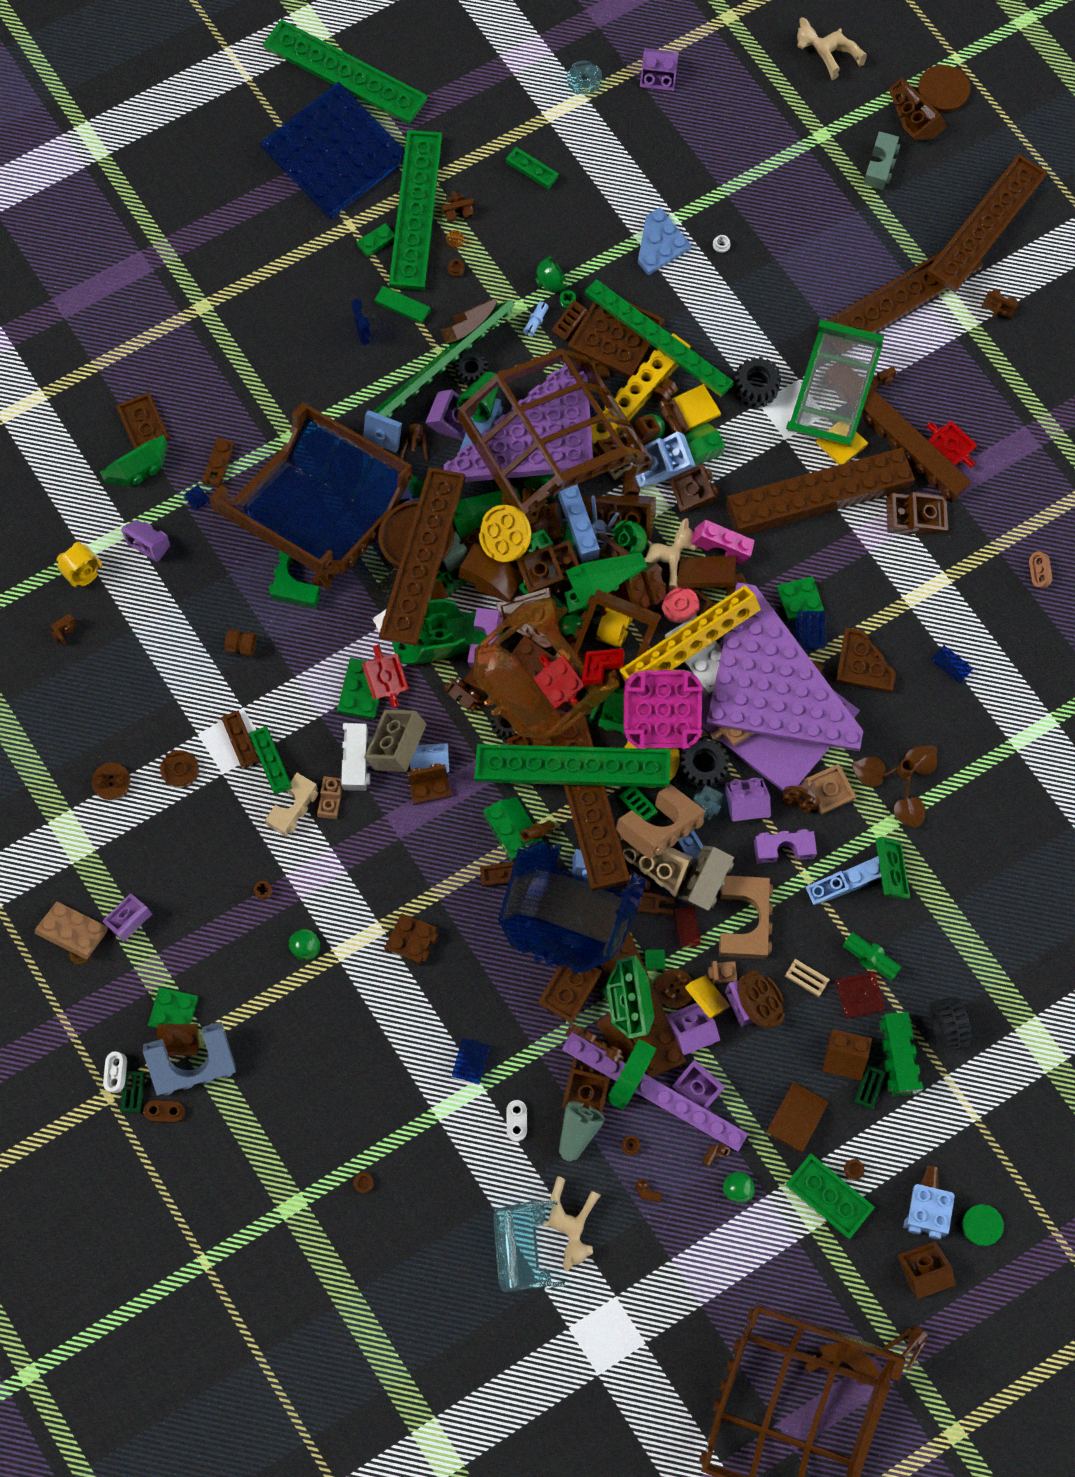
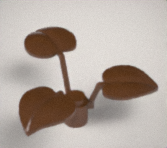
(921, 759)

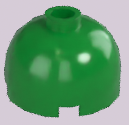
(550, 276)
(630, 536)

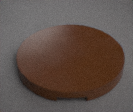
(944, 88)
(761, 999)

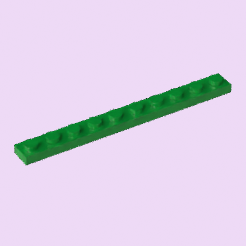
(659, 338)

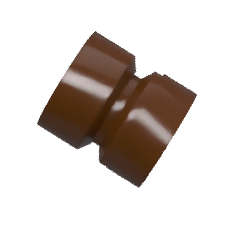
(236, 642)

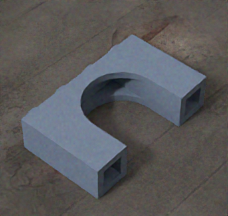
(168, 1077)

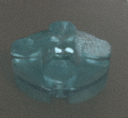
(582, 86)

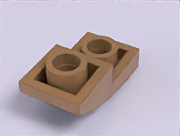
(330, 798)

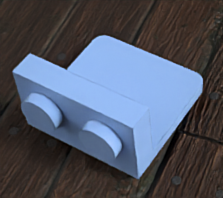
(930, 1211)

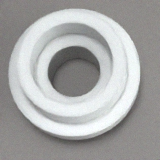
(721, 239)

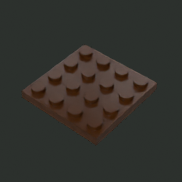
(610, 341)

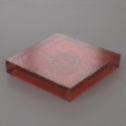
(860, 995)

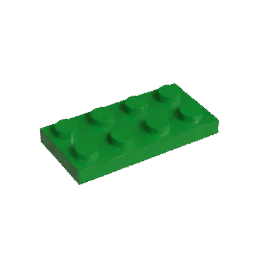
(829, 1196)

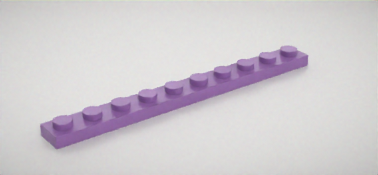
(658, 1094)

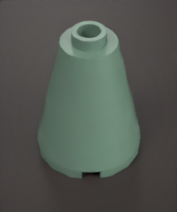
(578, 1129)

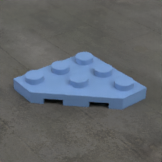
(660, 242)

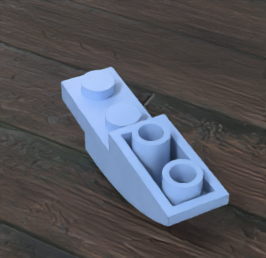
(844, 882)

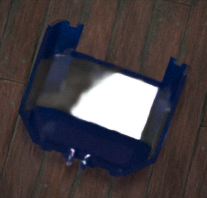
(560, 916)

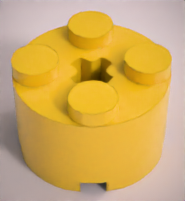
(79, 564)
(612, 628)

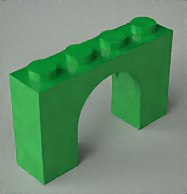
(290, 591)

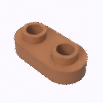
(1039, 571)

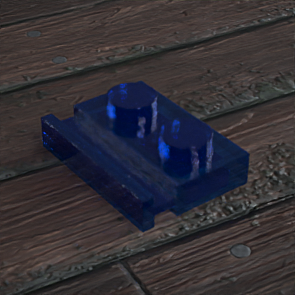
(811, 629)
(470, 1061)

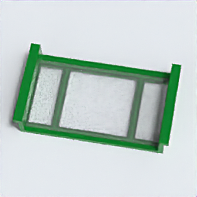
(836, 383)

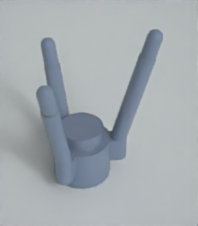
(598, 525)

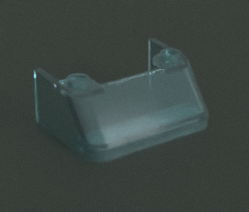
(518, 1247)

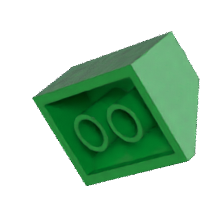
(507, 821)

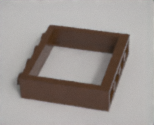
(620, 606)

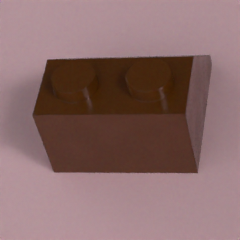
(846, 1054)
(926, 1270)

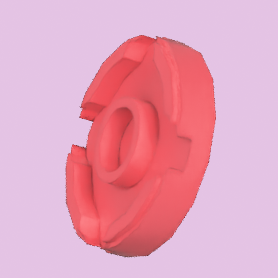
(680, 605)

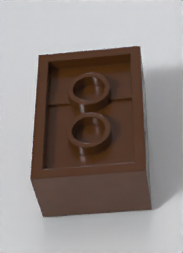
(568, 992)

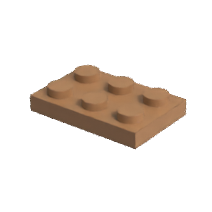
(71, 930)

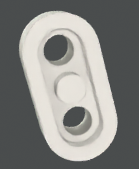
(115, 1073)
(516, 1120)

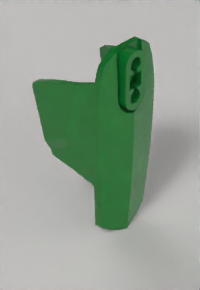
(443, 633)

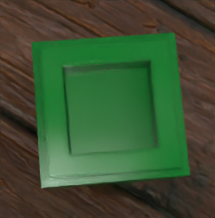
(654, 960)

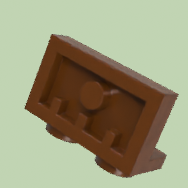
(179, 1038)

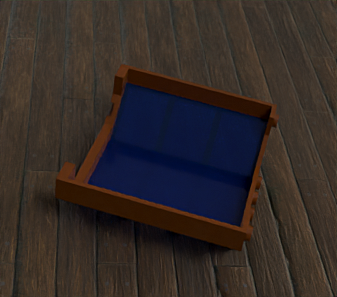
(319, 494)

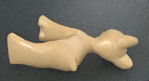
(834, 41)
(671, 554)
(571, 1226)

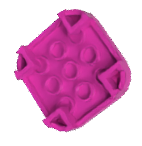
(662, 709)

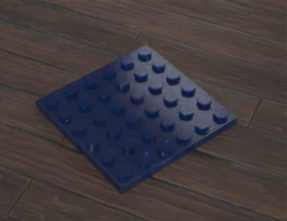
(334, 150)

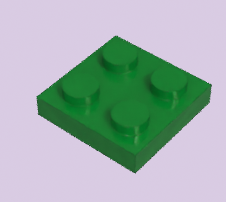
(799, 596)
(172, 1008)

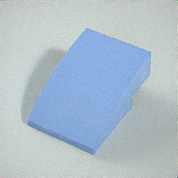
(670, 458)

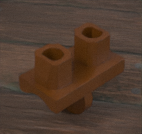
(464, 205)
(1000, 304)

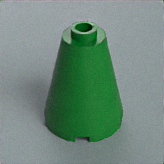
(485, 406)

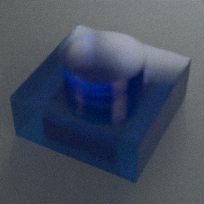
(196, 497)

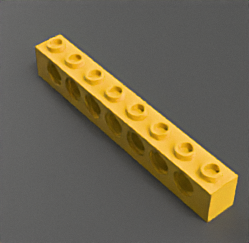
(645, 389)
(697, 633)

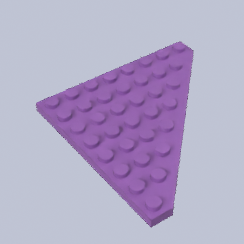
(546, 420)
(774, 687)

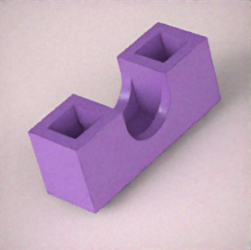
(486, 622)
(801, 843)

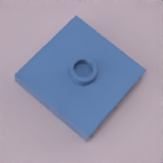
(382, 431)

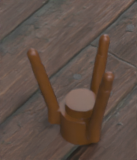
(415, 435)
(916, 1339)

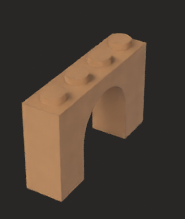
(652, 839)
(757, 893)

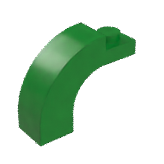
(631, 1074)

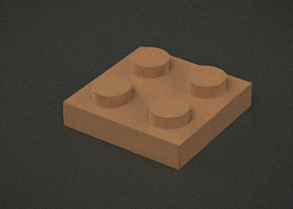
(831, 788)

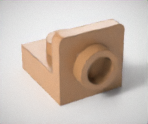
(722, 972)

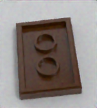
(141, 420)
(707, 572)

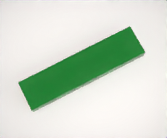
(270, 760)

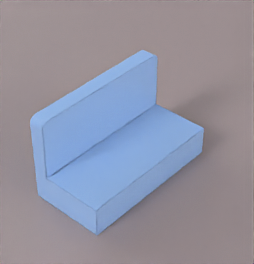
(430, 754)

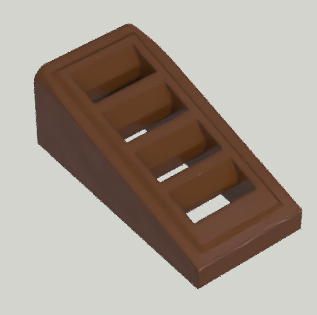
(576, 311)

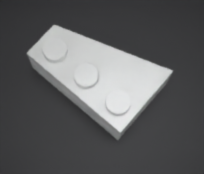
(353, 763)

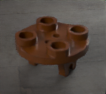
(120, 781)
(802, 796)
(668, 995)

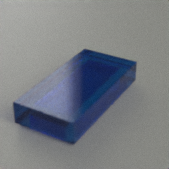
(952, 664)

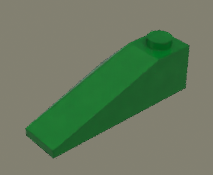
(704, 443)
(472, 510)
(604, 575)

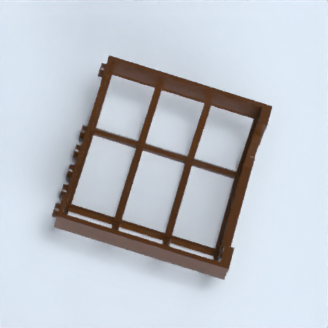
(562, 480)
(892, 1369)

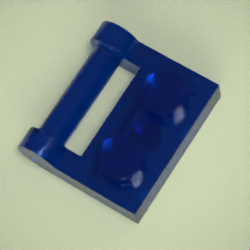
(361, 323)

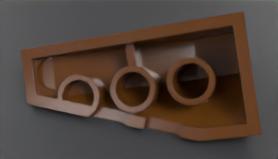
(916, 114)
(630, 508)

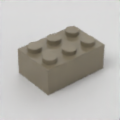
(395, 740)
(706, 878)

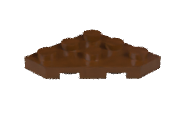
(507, 608)
(863, 663)

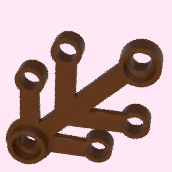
(611, 1052)

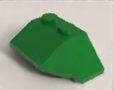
(137, 464)
(630, 998)

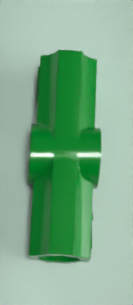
(872, 956)

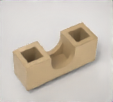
(285, 820)

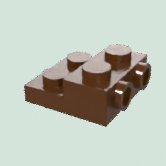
(694, 488)
(647, 586)
(411, 939)

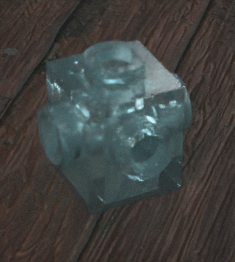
(710, 801)

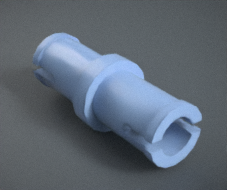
(535, 319)

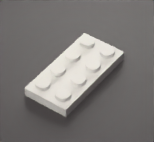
(704, 663)

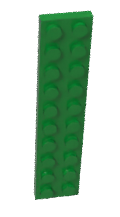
(337, 66)
(415, 210)
(438, 364)
(572, 765)

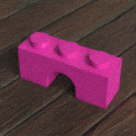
(710, 535)

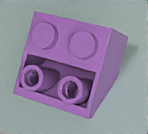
(659, 69)
(748, 799)

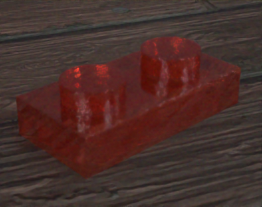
(687, 927)

